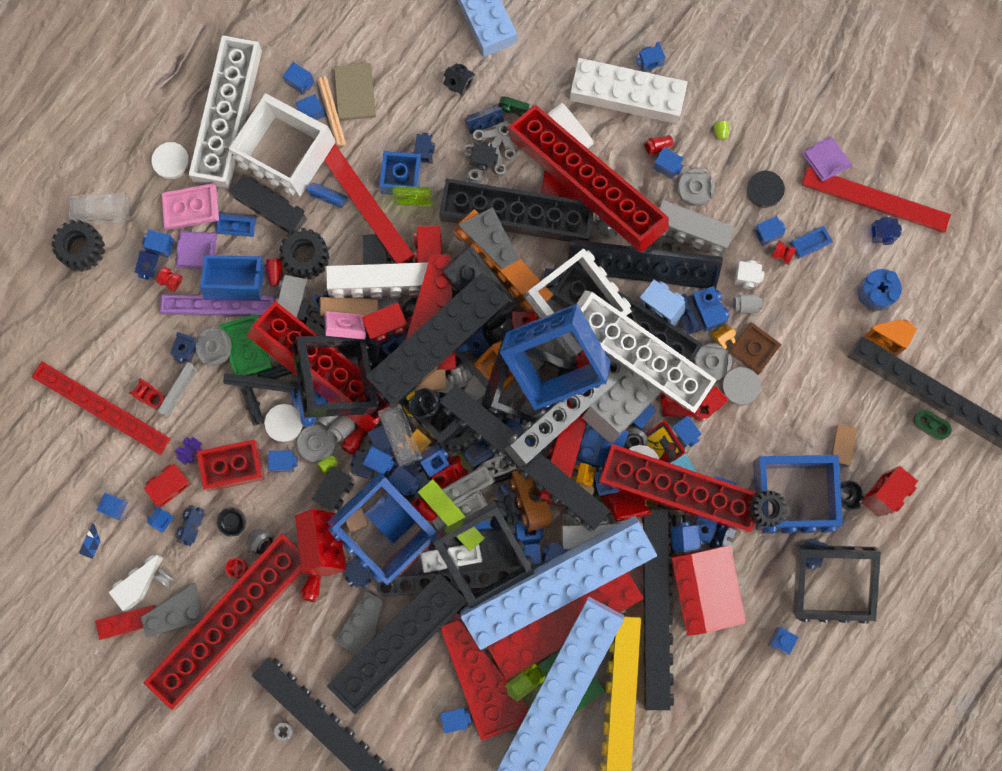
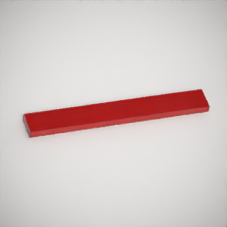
(878, 201)
(368, 206)
(101, 408)

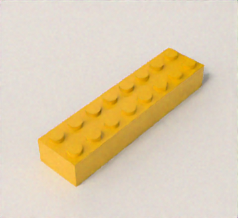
(622, 697)

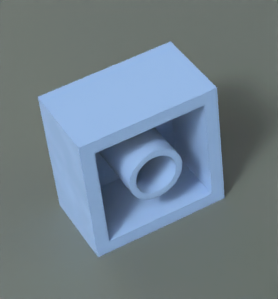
(663, 302)

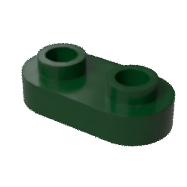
(512, 105)
(931, 424)

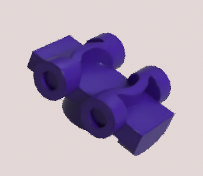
(191, 447)

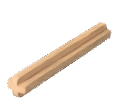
(331, 111)

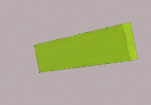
(449, 513)

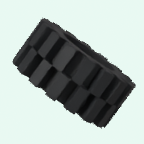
(756, 508)

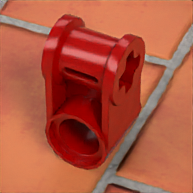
(147, 393)
(712, 402)
(450, 473)

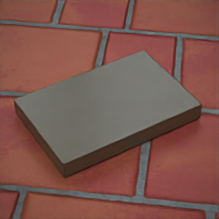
(355, 91)

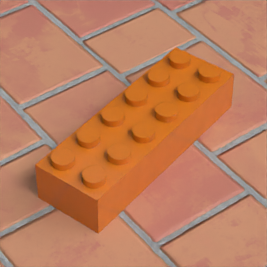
(515, 277)

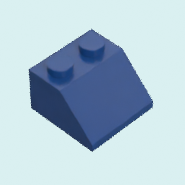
(595, 447)
(390, 518)

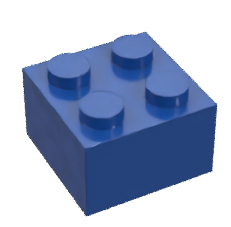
(399, 170)

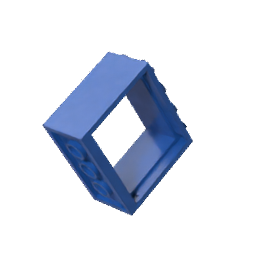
(544, 330)
(830, 462)
(405, 555)

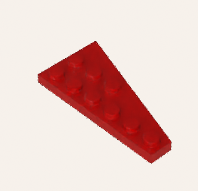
(433, 296)
(482, 684)

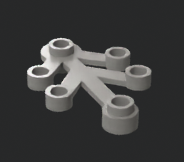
(499, 137)

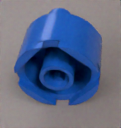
(887, 282)

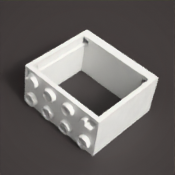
(256, 127)
(597, 274)

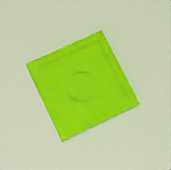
(413, 196)

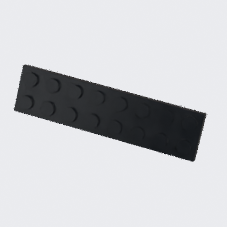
(652, 264)
(397, 643)

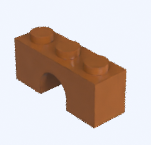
(534, 514)

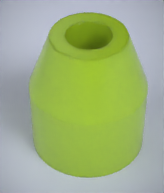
(721, 130)
(326, 464)

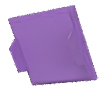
(826, 159)
(193, 247)

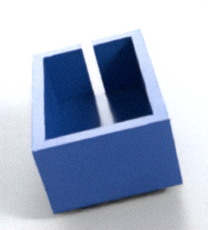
(232, 277)

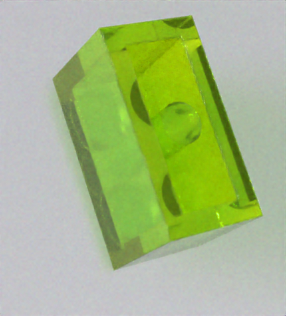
(525, 682)

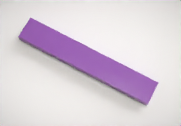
(198, 306)

